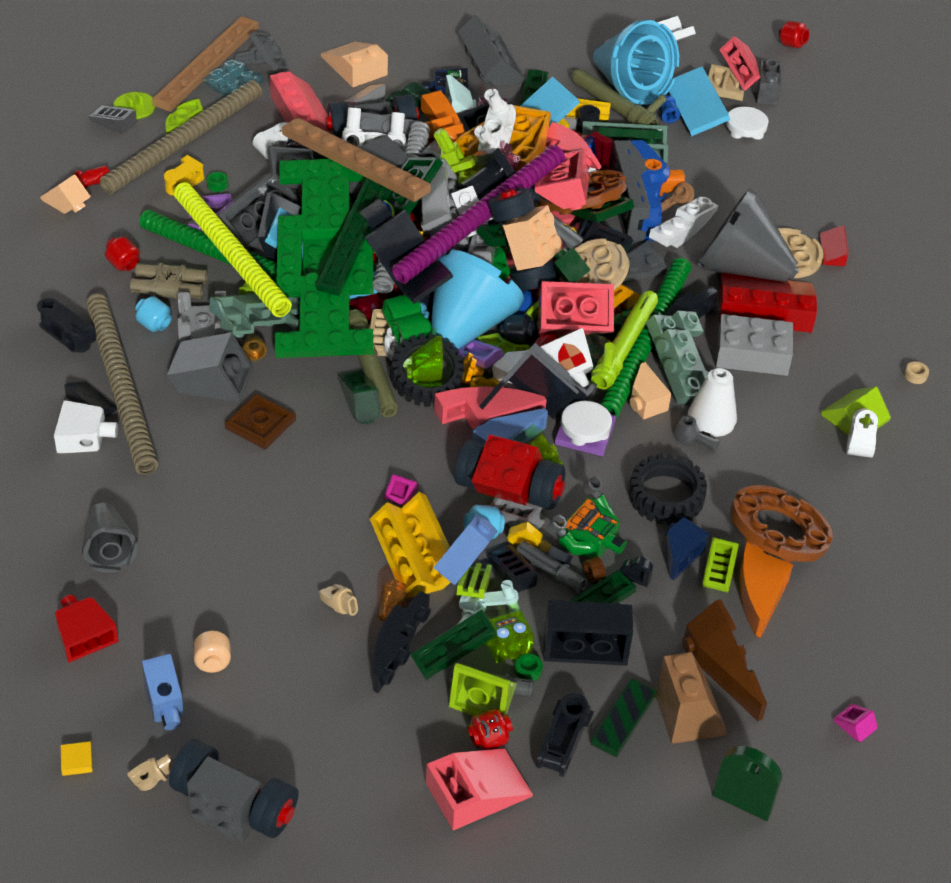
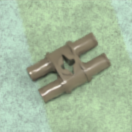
(168, 280)

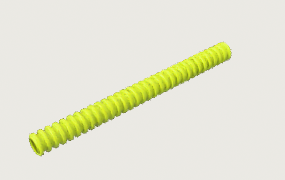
(233, 250)

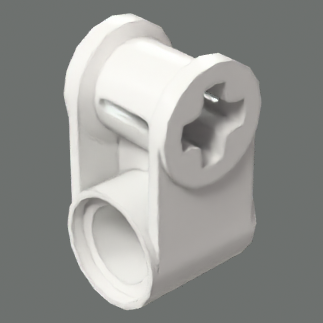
(270, 137)
(862, 439)

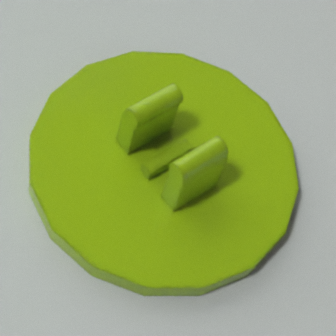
(137, 101)

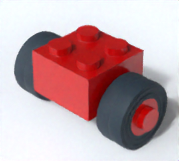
(510, 472)

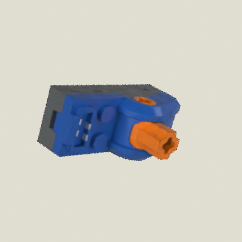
(647, 183)

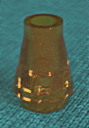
(392, 593)

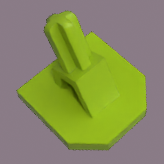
(453, 153)

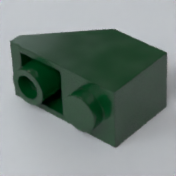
(570, 265)

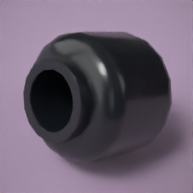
(519, 329)

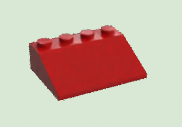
(769, 300)

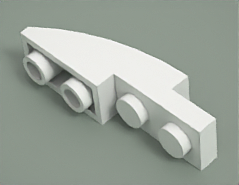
(685, 224)

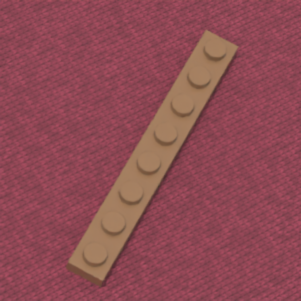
(203, 64)
(356, 159)

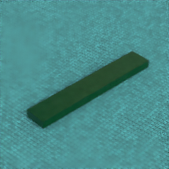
(349, 241)

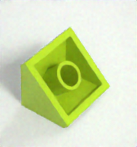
(842, 411)
(479, 691)

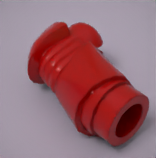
(92, 176)

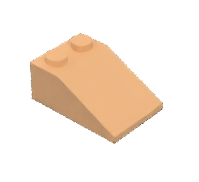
(358, 62)

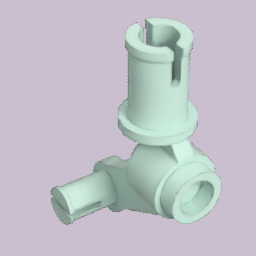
(508, 596)

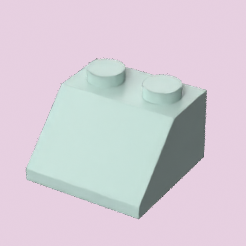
(458, 95)

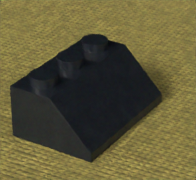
(272, 204)

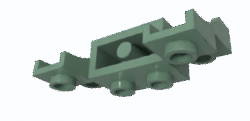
(243, 312)
(678, 352)

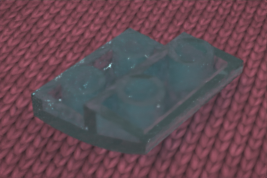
(231, 77)

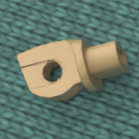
(340, 599)
(154, 769)

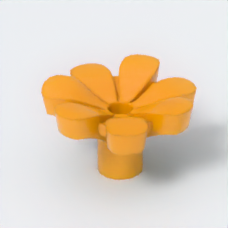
(470, 368)

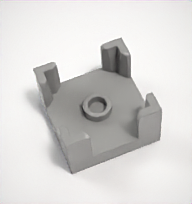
(197, 320)

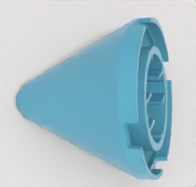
(639, 61)
(471, 299)

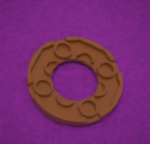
(611, 184)
(815, 527)

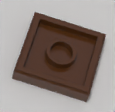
(260, 421)

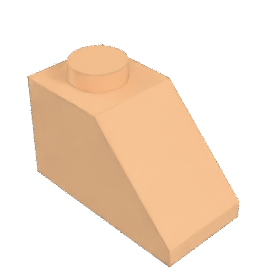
(67, 195)
(649, 393)

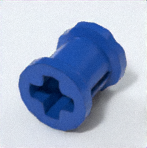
(667, 112)

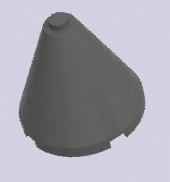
(750, 244)

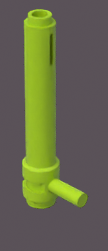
(614, 354)

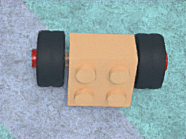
(529, 235)

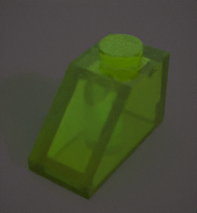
(427, 364)

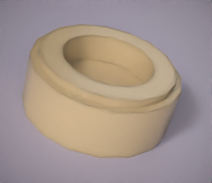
(916, 372)

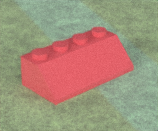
(296, 100)
(567, 183)

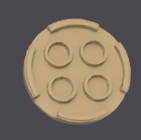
(805, 250)
(606, 260)

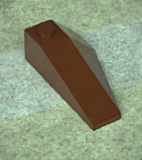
(719, 656)

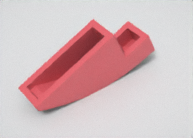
(466, 401)

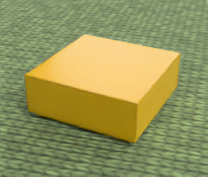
(76, 758)

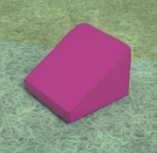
(401, 490)
(857, 722)

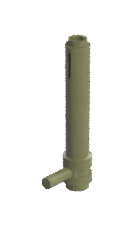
(633, 113)
(374, 370)

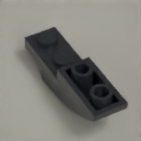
(701, 304)
(394, 638)

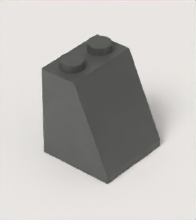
(211, 368)

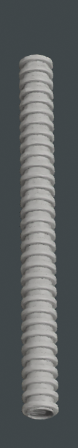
(415, 146)

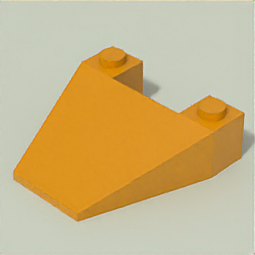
(527, 137)

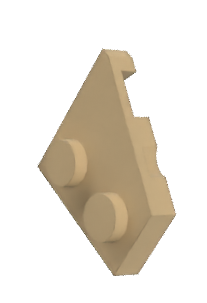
(725, 82)

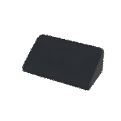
(83, 393)

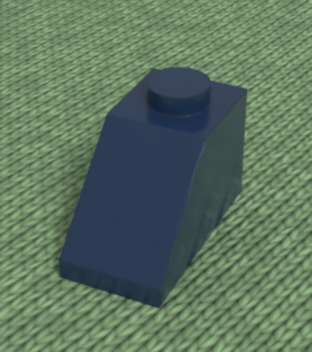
(683, 545)

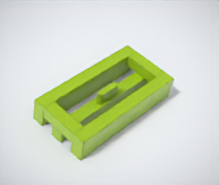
(475, 571)

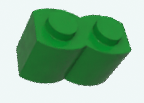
(405, 318)

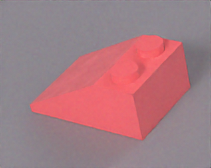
(574, 306)

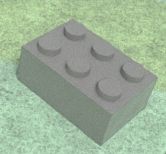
(754, 344)

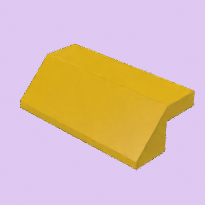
(412, 544)

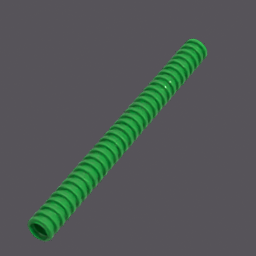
(195, 239)
(667, 294)

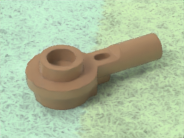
(681, 195)

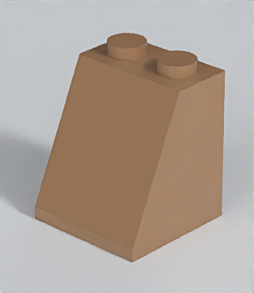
(687, 700)

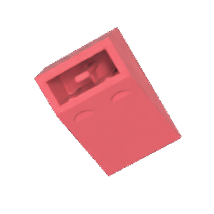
(475, 785)

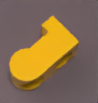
(184, 173)

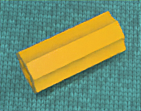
(604, 108)

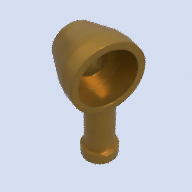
(254, 351)

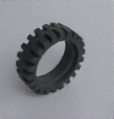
(417, 392)
(671, 468)

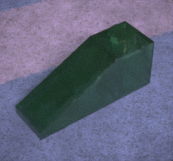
(360, 396)

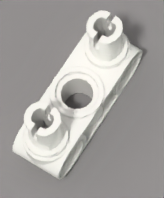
(498, 123)
(353, 129)

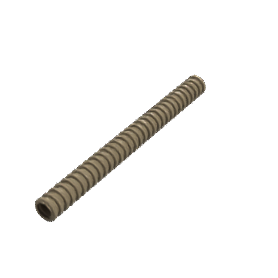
(180, 137)
(121, 385)

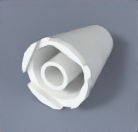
(715, 404)

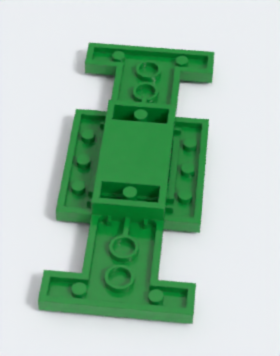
(324, 213)

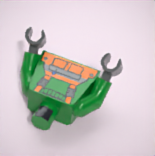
(591, 527)

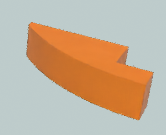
(437, 106)
(761, 585)

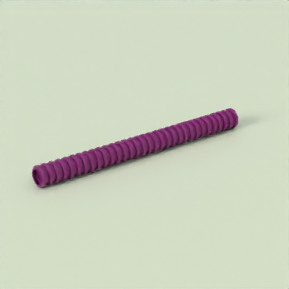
(474, 216)

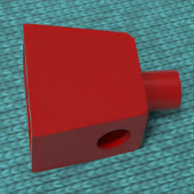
(84, 627)

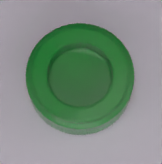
(217, 181)
(528, 666)

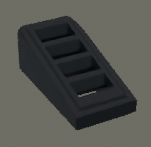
(521, 582)

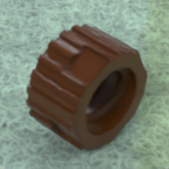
(594, 569)

